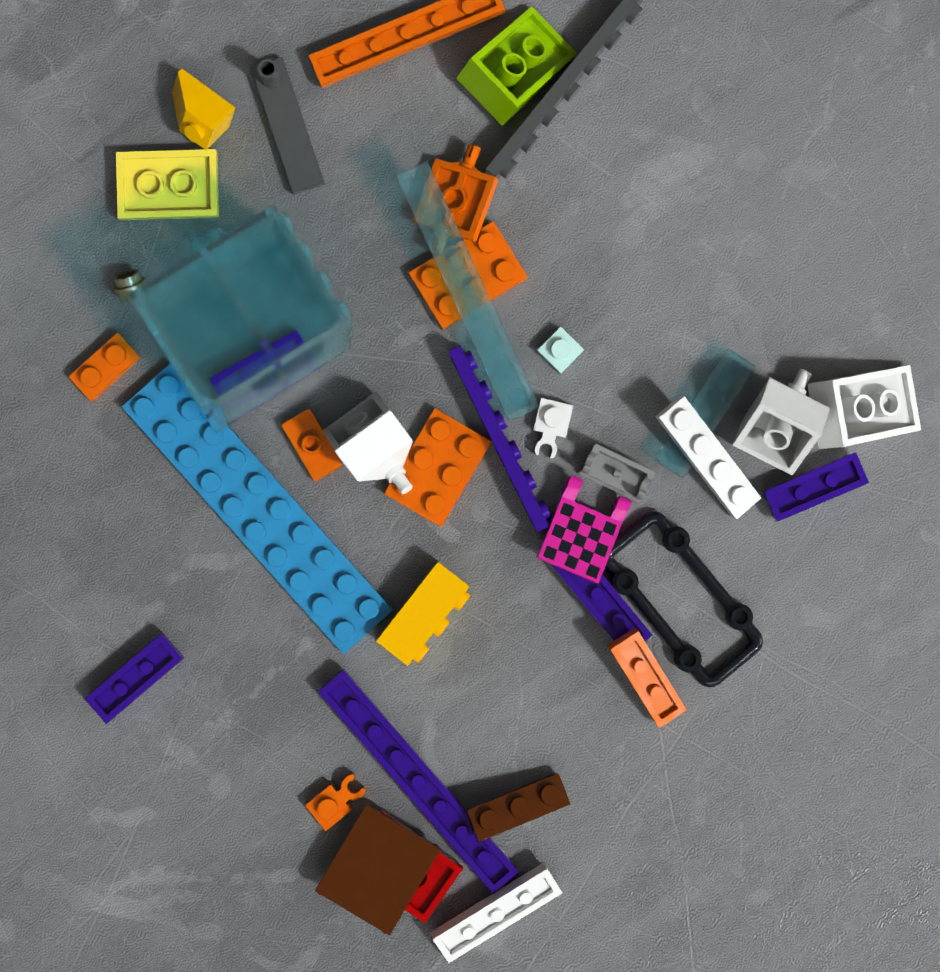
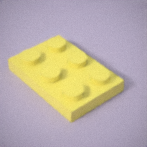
(167, 184)

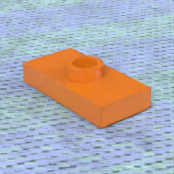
(312, 445)

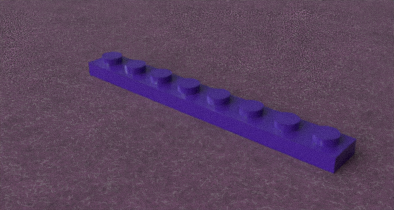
(416, 779)

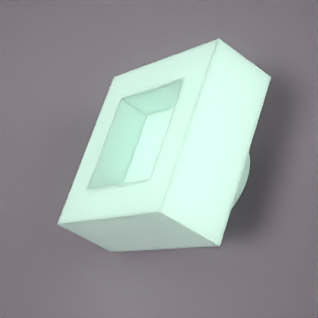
(560, 350)

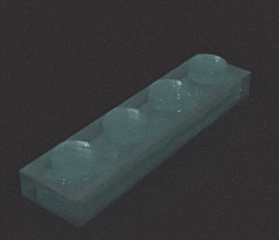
(710, 404)

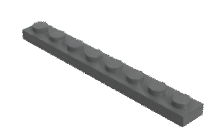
(564, 88)

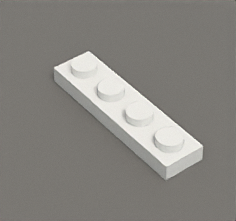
(708, 456)
(496, 912)

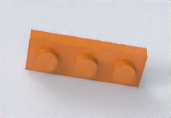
(646, 677)

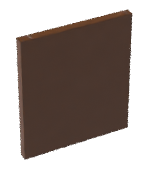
(377, 869)

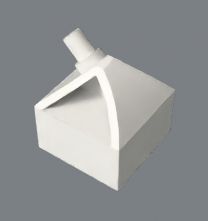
(782, 424)
(372, 443)

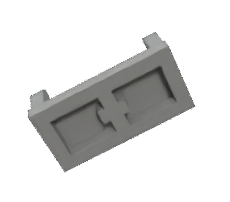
(616, 473)

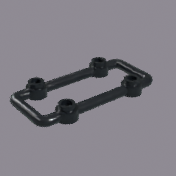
(737, 615)

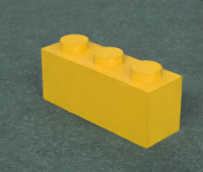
(424, 614)

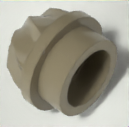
(127, 282)

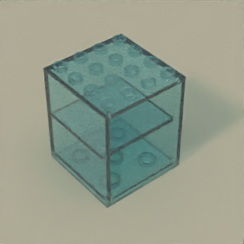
(238, 302)

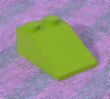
(516, 65)

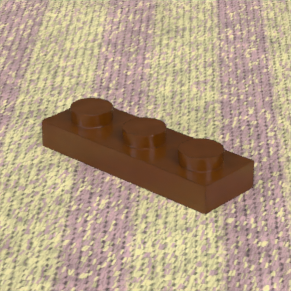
(517, 807)

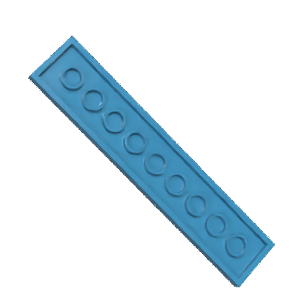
(259, 511)

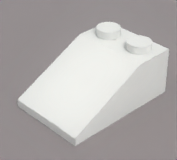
(867, 406)

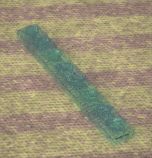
(467, 291)

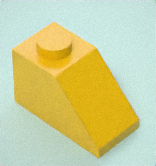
(199, 110)

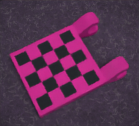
(581, 537)

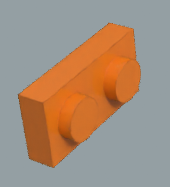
(105, 367)

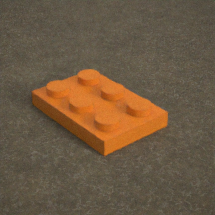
(494, 264)
(439, 467)

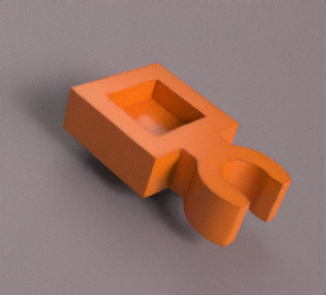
(332, 804)

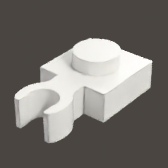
(552, 421)

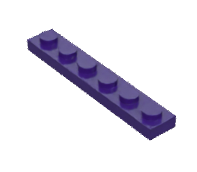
(507, 451)

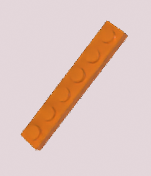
(400, 37)

